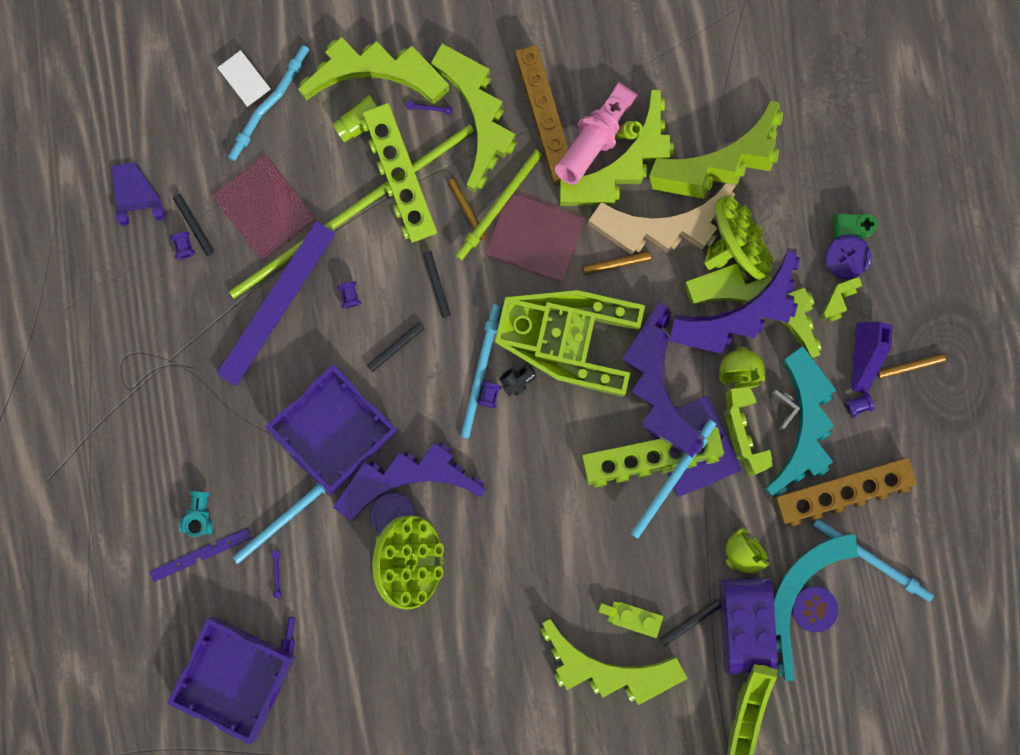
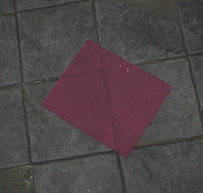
(264, 207)
(535, 237)

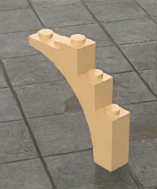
(630, 231)

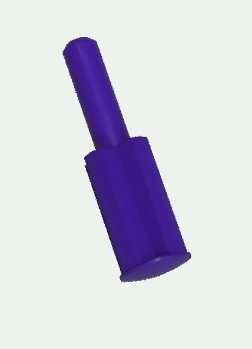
(287, 643)

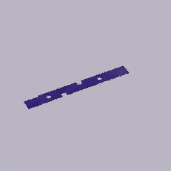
(203, 553)

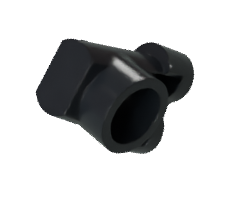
(515, 382)

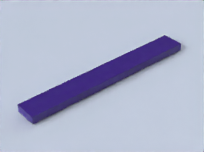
(276, 303)

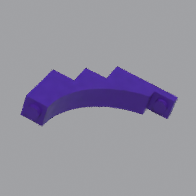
(648, 358)

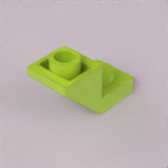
(835, 303)

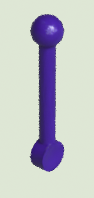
(410, 106)
(276, 555)

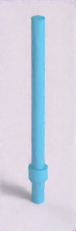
(491, 328)
(669, 484)
(277, 524)
(911, 584)

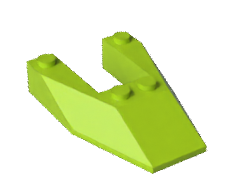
(556, 333)

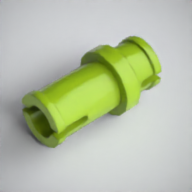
(629, 130)

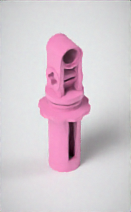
(595, 134)

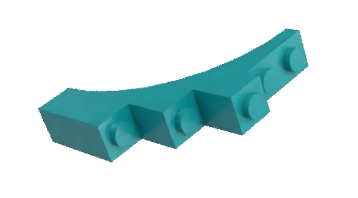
(807, 455)

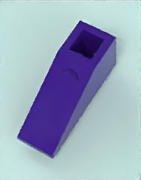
(871, 348)

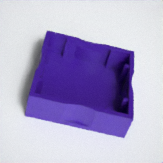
(331, 430)
(231, 680)

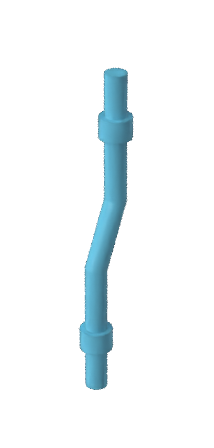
(294, 67)

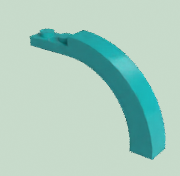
(796, 576)

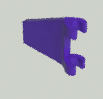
(133, 193)

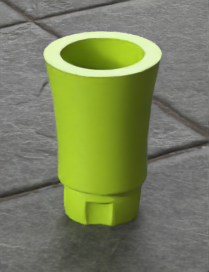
(350, 123)

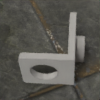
(788, 401)

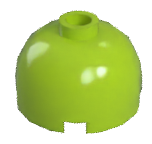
(742, 368)
(745, 554)

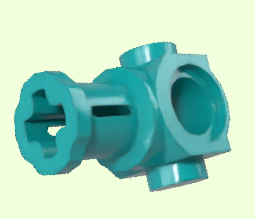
(197, 512)

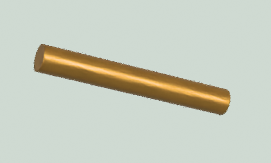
(466, 208)
(615, 263)
(913, 365)

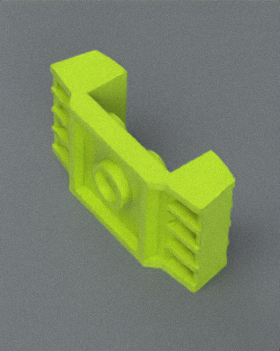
(742, 443)

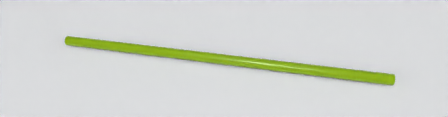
(351, 211)

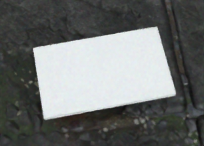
(244, 78)

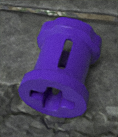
(182, 245)
(349, 295)
(489, 395)
(859, 405)

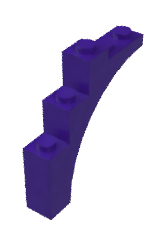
(772, 302)
(371, 483)

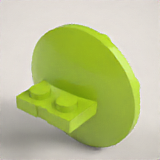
(739, 240)
(406, 561)

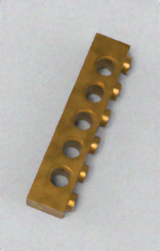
(542, 107)
(899, 469)

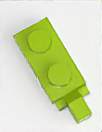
(632, 618)

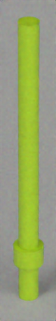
(472, 239)

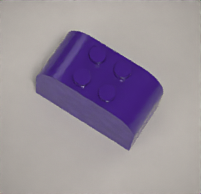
(747, 624)

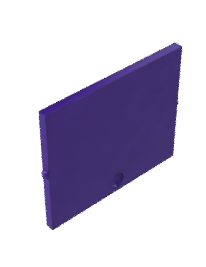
(697, 415)

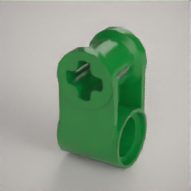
(851, 224)

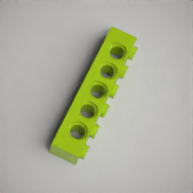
(425, 226)
(593, 462)

